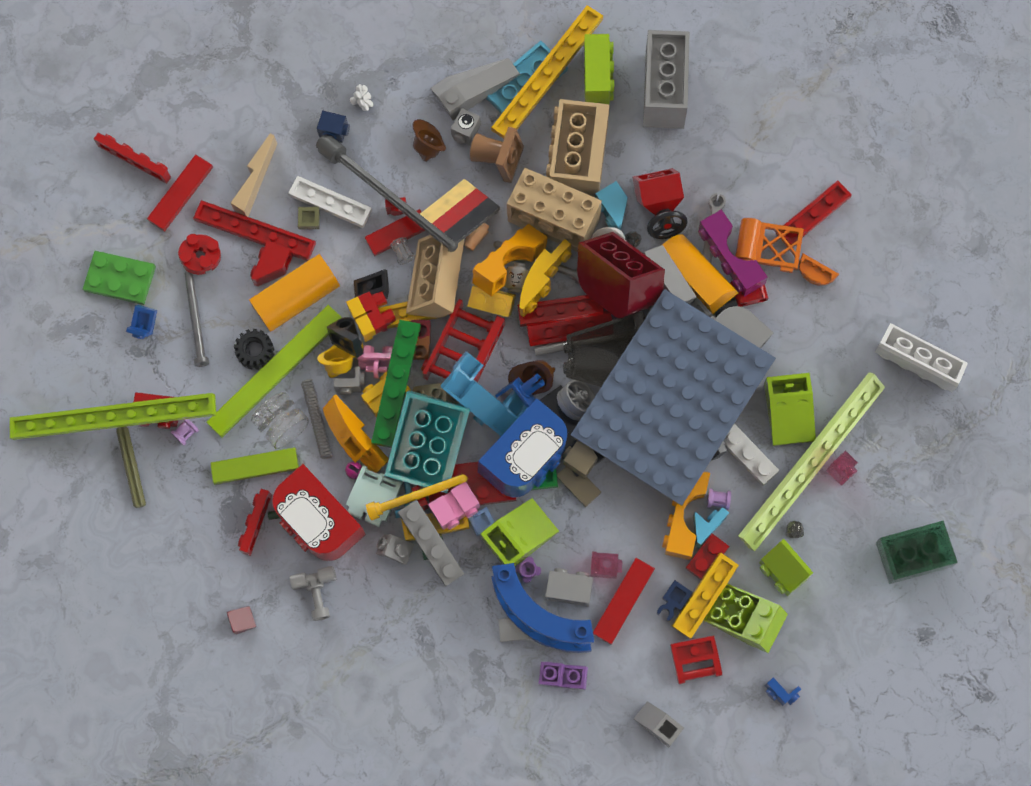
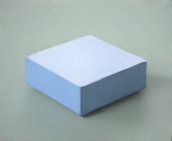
(481, 521)

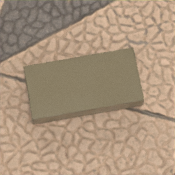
(581, 488)

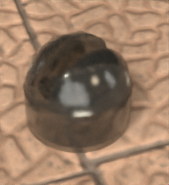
(633, 235)
(794, 529)

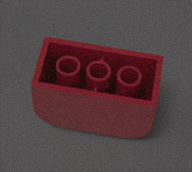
(618, 275)

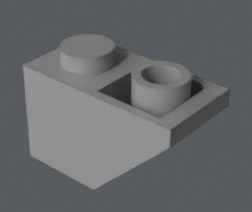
(658, 724)

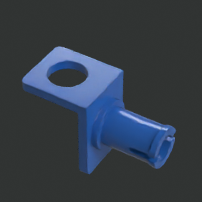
(524, 390)

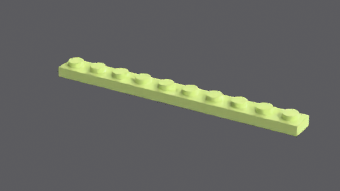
(811, 461)

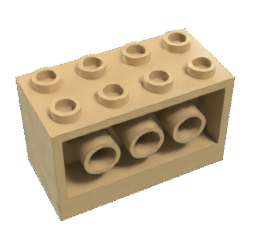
(578, 145)
(553, 209)

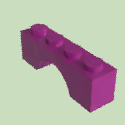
(746, 275)

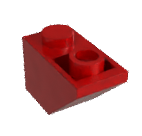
(272, 263)

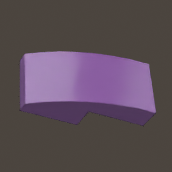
(563, 675)

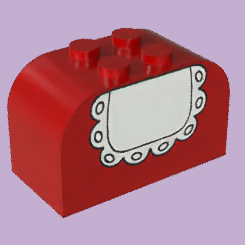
(315, 516)

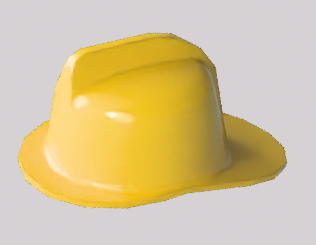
(336, 361)

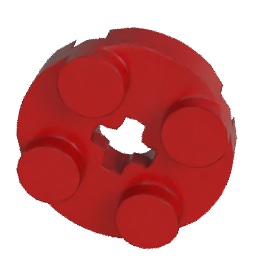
(199, 243)

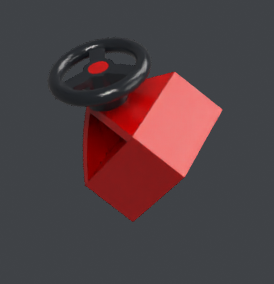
(661, 194)

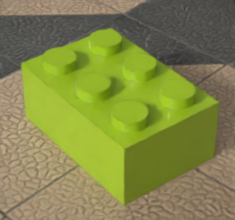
(598, 68)

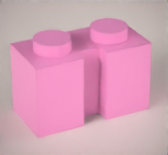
(454, 506)

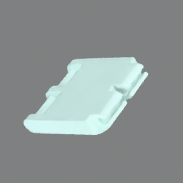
(369, 490)

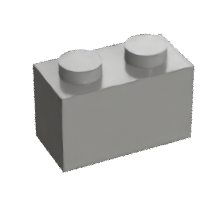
(569, 587)

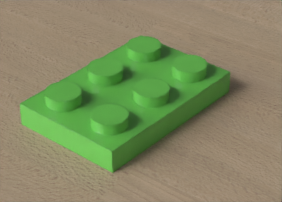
(119, 277)

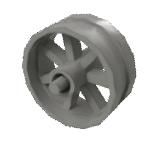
(574, 399)

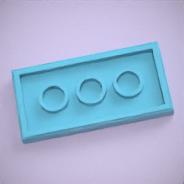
(526, 67)

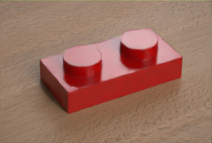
(706, 555)

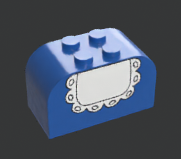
(525, 451)

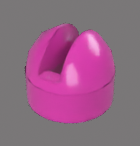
(350, 473)

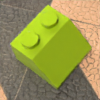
(785, 568)

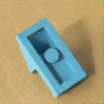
(704, 529)

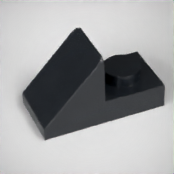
(374, 283)

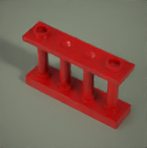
(485, 346)

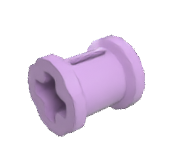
(184, 431)
(718, 499)

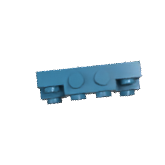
(482, 404)

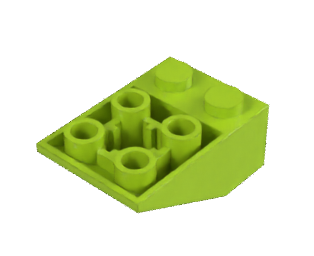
(790, 408)
(519, 533)
(747, 617)

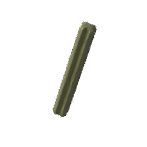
(131, 467)

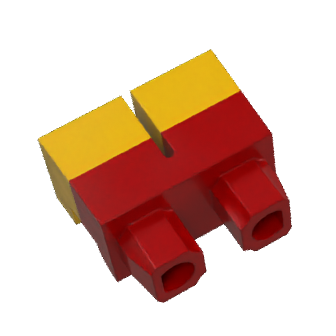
(367, 315)

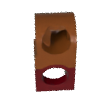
(423, 344)

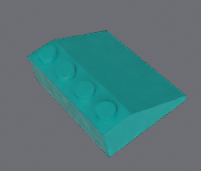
(426, 440)

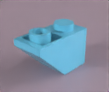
(613, 204)

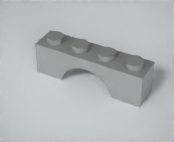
(430, 543)

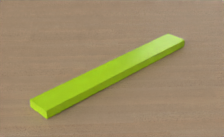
(273, 372)

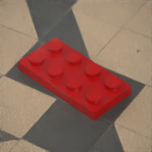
(481, 488)

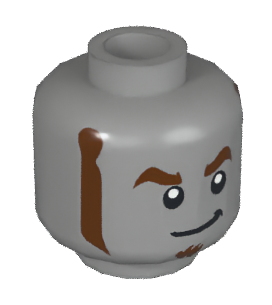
(516, 277)

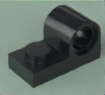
(345, 336)

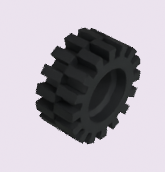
(245, 340)

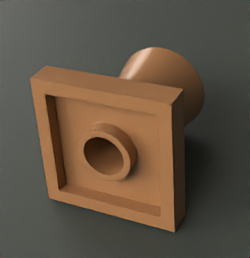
(503, 154)

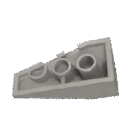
(473, 86)

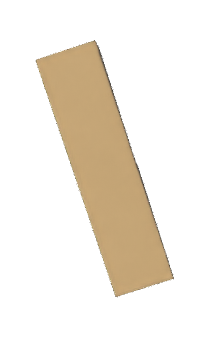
(257, 167)

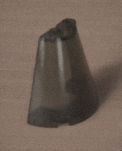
(598, 348)

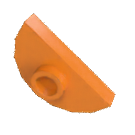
(816, 272)

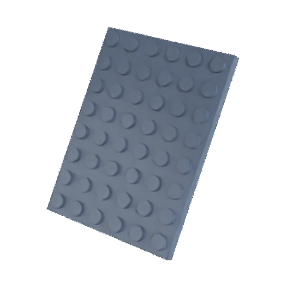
(673, 397)

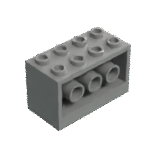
(666, 79)

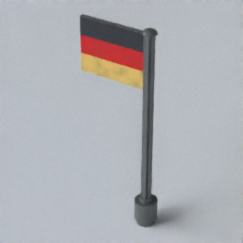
(446, 220)

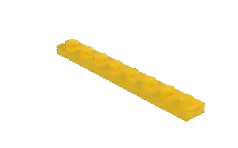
(547, 72)

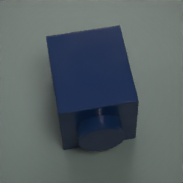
(333, 125)

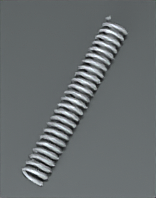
(311, 396)

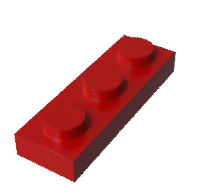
(254, 522)

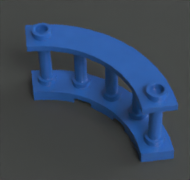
(535, 621)

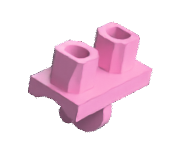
(374, 361)

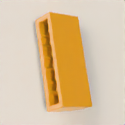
(699, 273)
(294, 292)

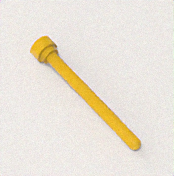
(376, 509)

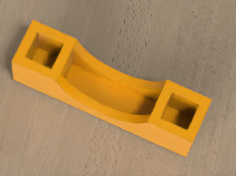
(524, 245)
(680, 539)

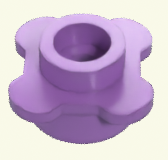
(534, 570)

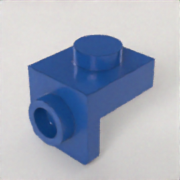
(142, 322)
(776, 691)

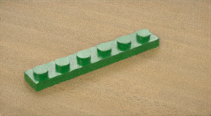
(396, 383)

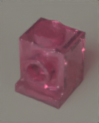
(843, 468)
(599, 570)

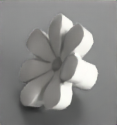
(362, 98)

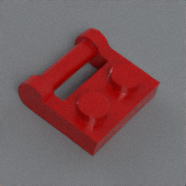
(693, 652)

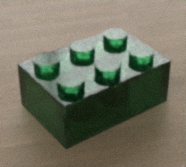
(916, 552)

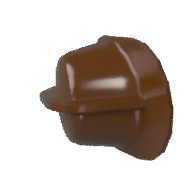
(427, 140)
(528, 370)

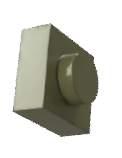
(308, 218)

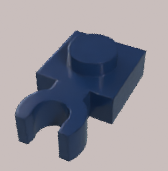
(676, 597)

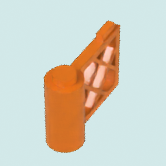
(751, 243)

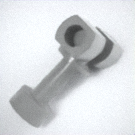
(314, 583)

